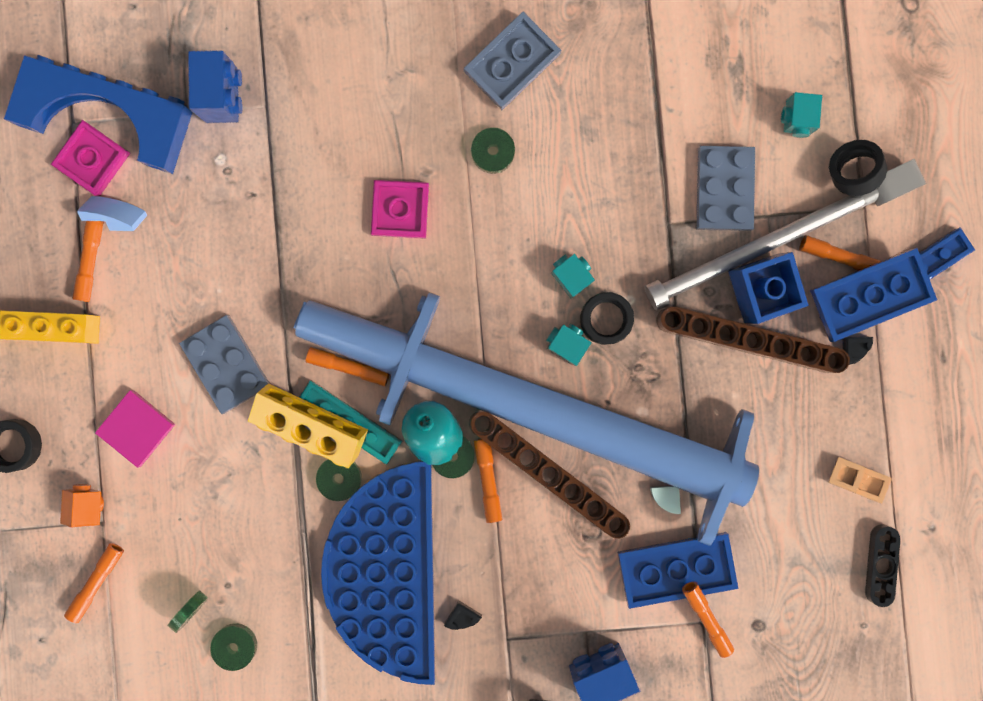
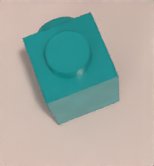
(802, 114)
(572, 274)
(568, 343)

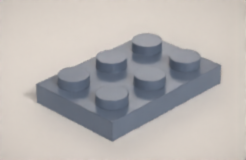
(512, 60)
(725, 188)
(224, 364)

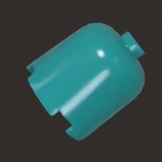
(437, 438)

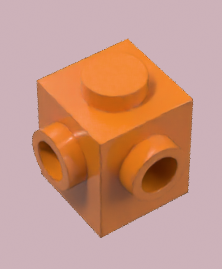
(81, 506)

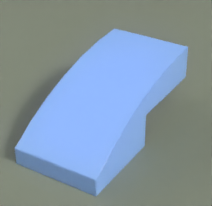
(116, 213)

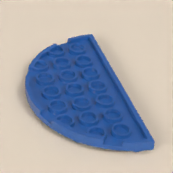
(382, 573)

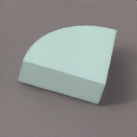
(667, 498)

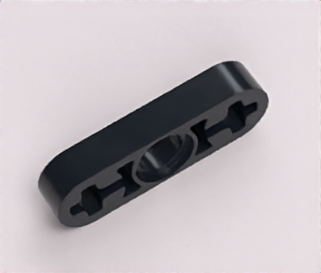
(890, 575)

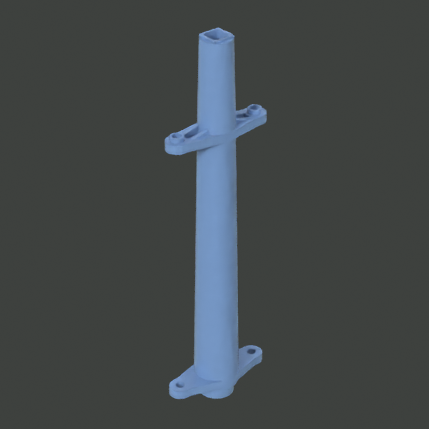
(635, 445)

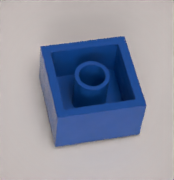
(214, 87)
(768, 288)
(603, 675)

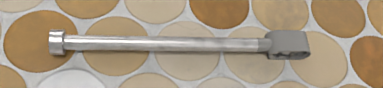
(897, 183)

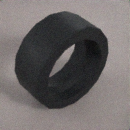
(852, 150)
(620, 302)
(32, 445)

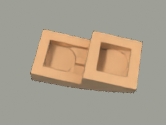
(860, 480)

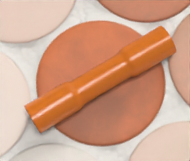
(826, 250)
(84, 278)
(331, 361)
(490, 497)
(85, 596)
(715, 632)

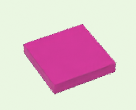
(90, 158)
(400, 209)
(135, 428)

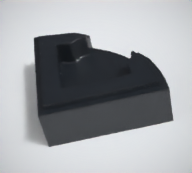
(857, 347)
(462, 617)

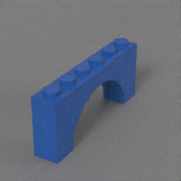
(48, 88)

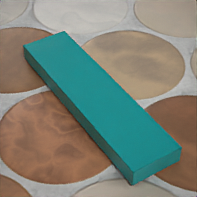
(377, 441)

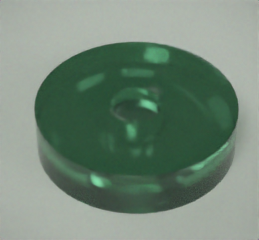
(493, 138)
(461, 465)
(338, 491)
(187, 611)
(225, 656)

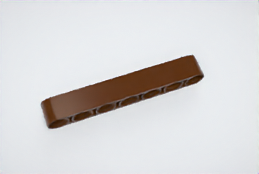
(765, 340)
(560, 481)

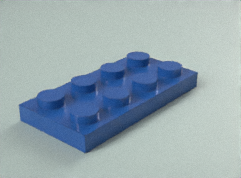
(873, 295)
(661, 570)

